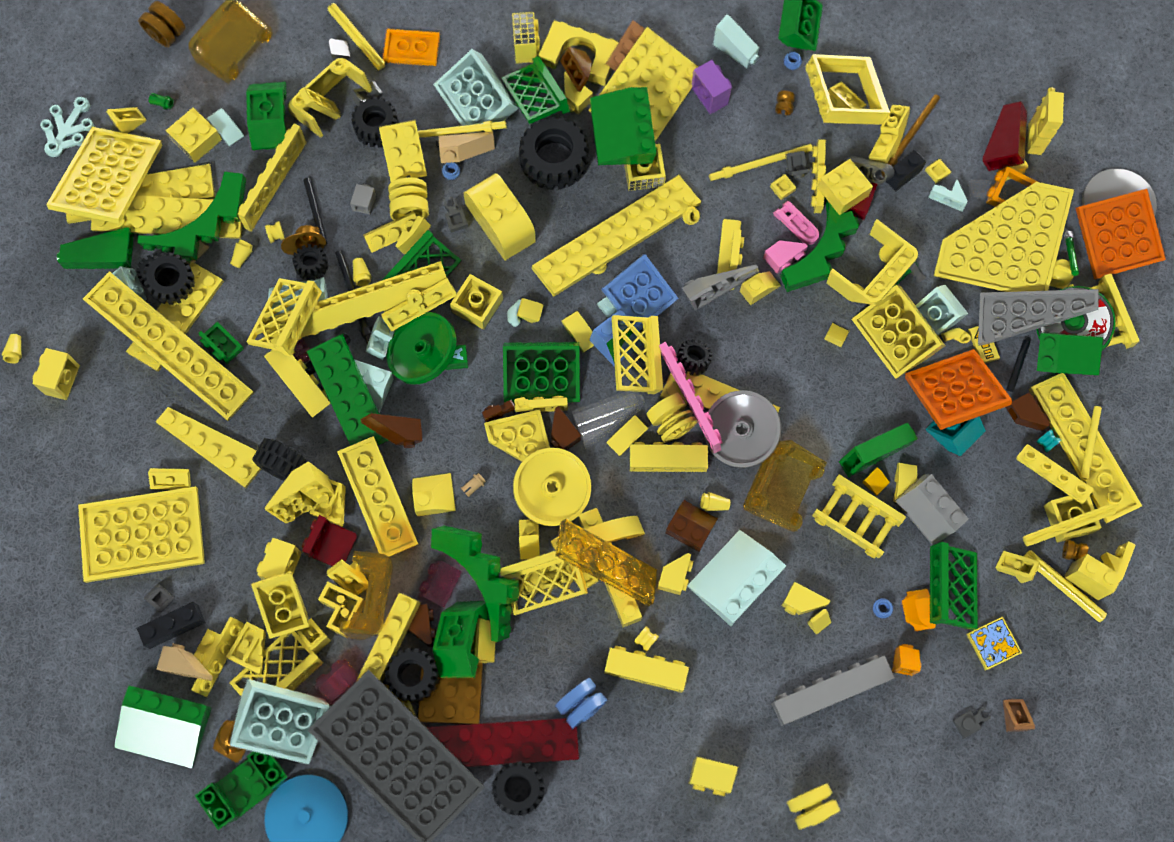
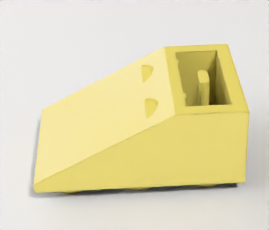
(300, 493)

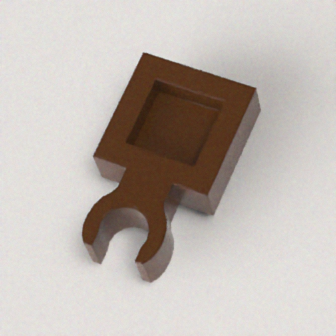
(494, 412)

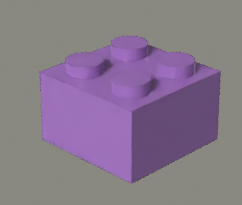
(711, 86)

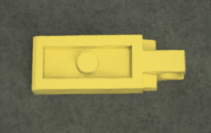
(544, 405)

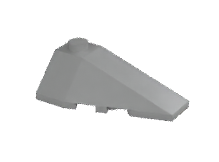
(708, 288)

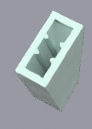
(735, 42)

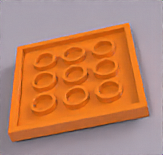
(1120, 233)
(958, 389)

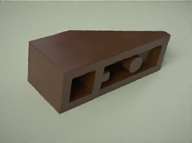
(577, 66)
(396, 429)

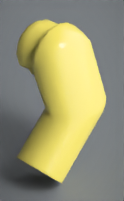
(956, 334)

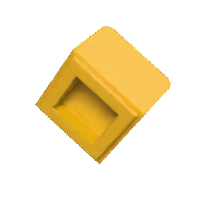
(876, 481)

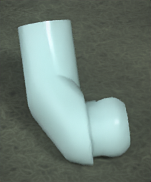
(512, 314)

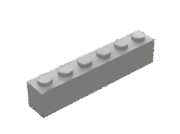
(833, 690)

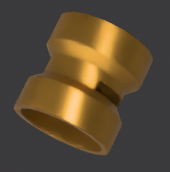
(785, 101)
(1074, 551)

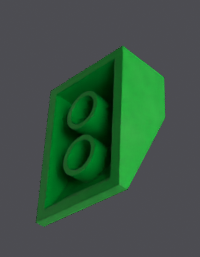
(1069, 353)

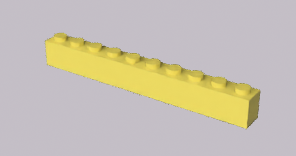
(365, 300)

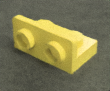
(843, 97)

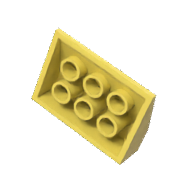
(898, 332)

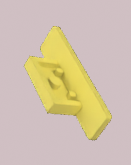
(730, 246)
(1054, 474)
(213, 653)

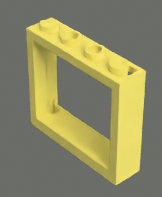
(847, 64)

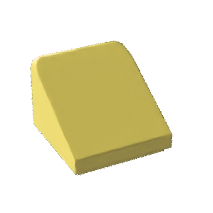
(530, 310)
(836, 335)
(819, 621)

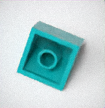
(958, 437)

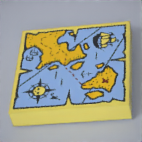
(994, 643)

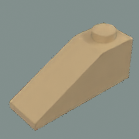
(464, 146)
(181, 662)

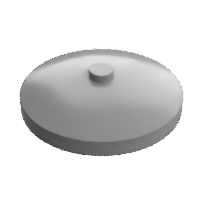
(1113, 184)
(747, 428)

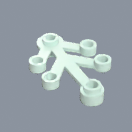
(66, 129)

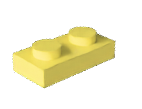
(169, 478)

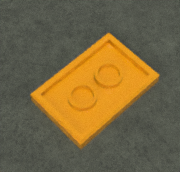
(411, 47)

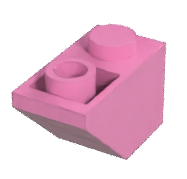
(783, 254)

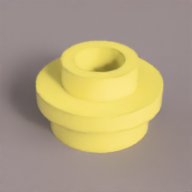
(690, 215)

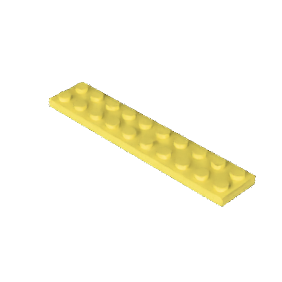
(615, 236)
(168, 346)

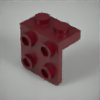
(328, 542)

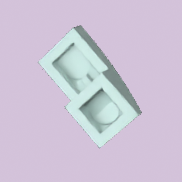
(225, 127)
(379, 339)

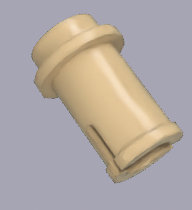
(476, 482)

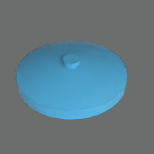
(306, 811)

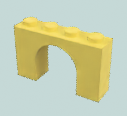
(563, 35)

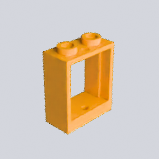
(1000, 178)

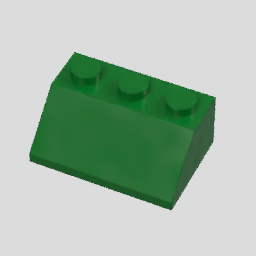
(800, 23)

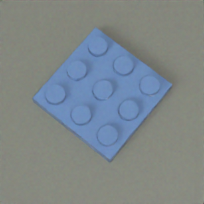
(640, 291)

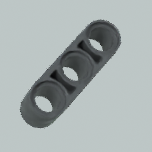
(874, 169)

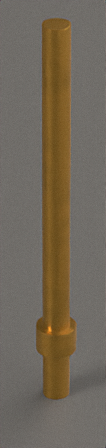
(913, 130)

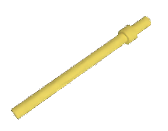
(487, 126)
(728, 172)

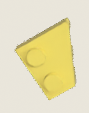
(334, 507)
(249, 648)

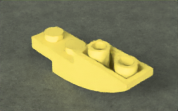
(891, 134)

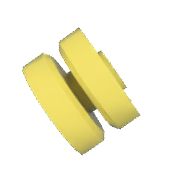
(814, 808)

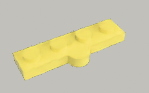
(819, 170)
(418, 304)

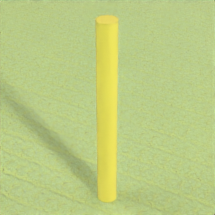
(1090, 443)

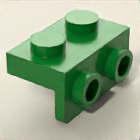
(222, 342)

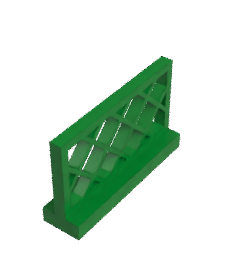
(547, 85)
(417, 252)
(940, 585)

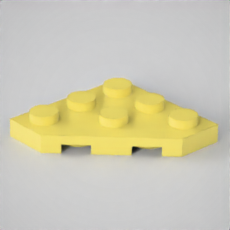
(518, 434)

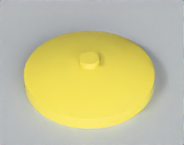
(552, 486)

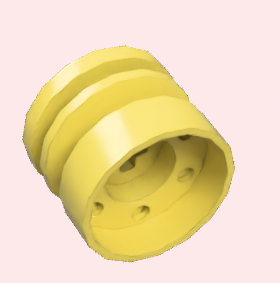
(408, 196)
(670, 415)

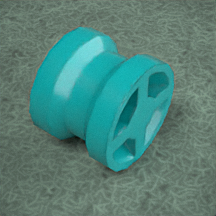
(1048, 441)

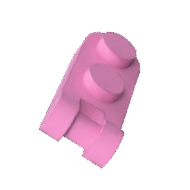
(797, 223)

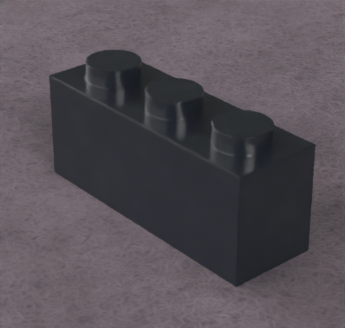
(171, 625)

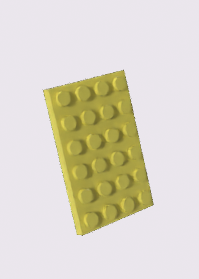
(660, 69)
(105, 175)
(141, 534)

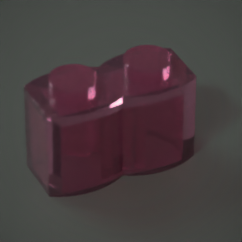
(337, 681)

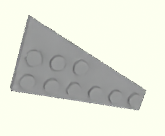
(1019, 312)

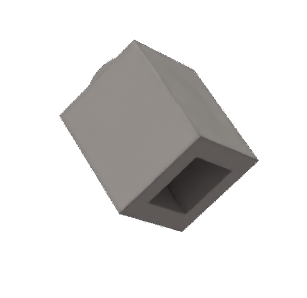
(363, 198)

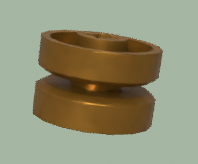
(161, 24)

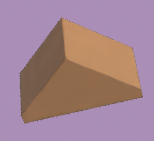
(1017, 716)

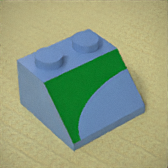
(603, 338)

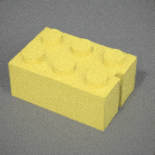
(403, 150)

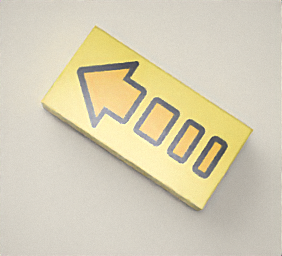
(987, 352)

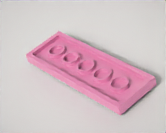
(695, 403)

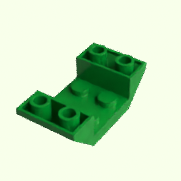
(266, 114)
(455, 639)
(241, 789)

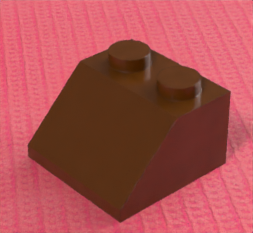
(691, 525)

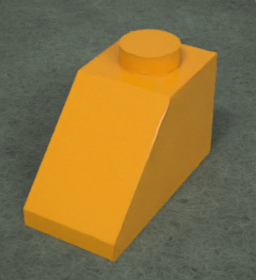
(906, 660)

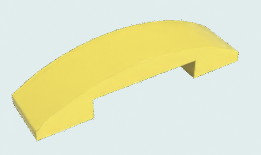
(617, 529)

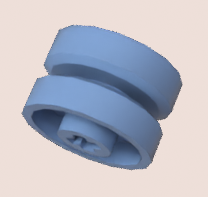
(583, 706)

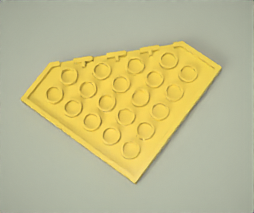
(1011, 244)

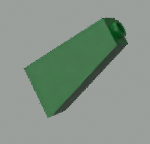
(99, 251)
(877, 449)

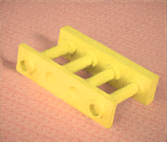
(1127, 332)
(875, 508)

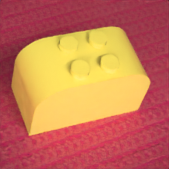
(500, 216)

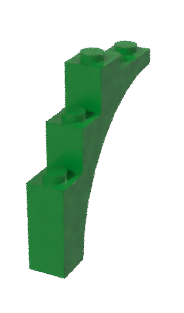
(207, 226)
(831, 246)
(484, 569)

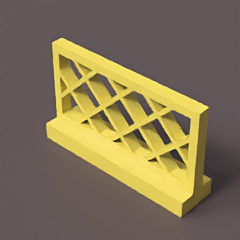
(296, 318)
(651, 349)
(534, 565)
(295, 677)

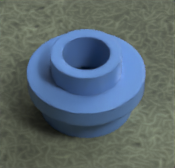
(792, 56)
(452, 165)
(889, 608)

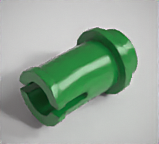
(165, 102)

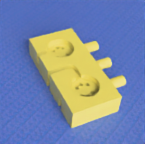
(1045, 122)

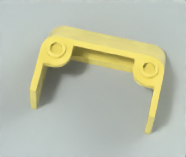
(322, 84)
(897, 256)

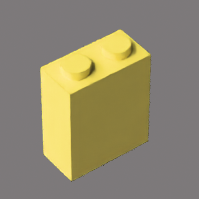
(1093, 577)

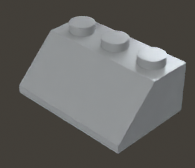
(931, 509)

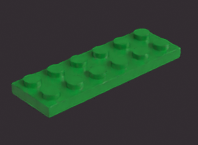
(345, 388)

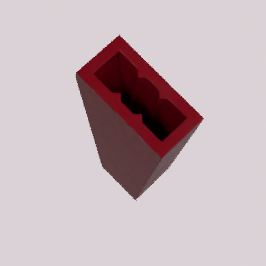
(1008, 138)

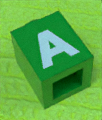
(459, 359)

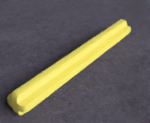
(356, 36)
(1069, 525)
(1067, 588)

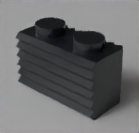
(906, 170)

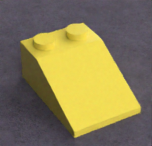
(280, 605)

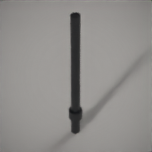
(365, 329)

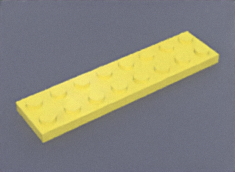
(180, 183)
(164, 216)
(1072, 425)

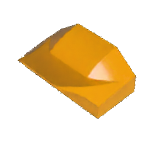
(917, 609)

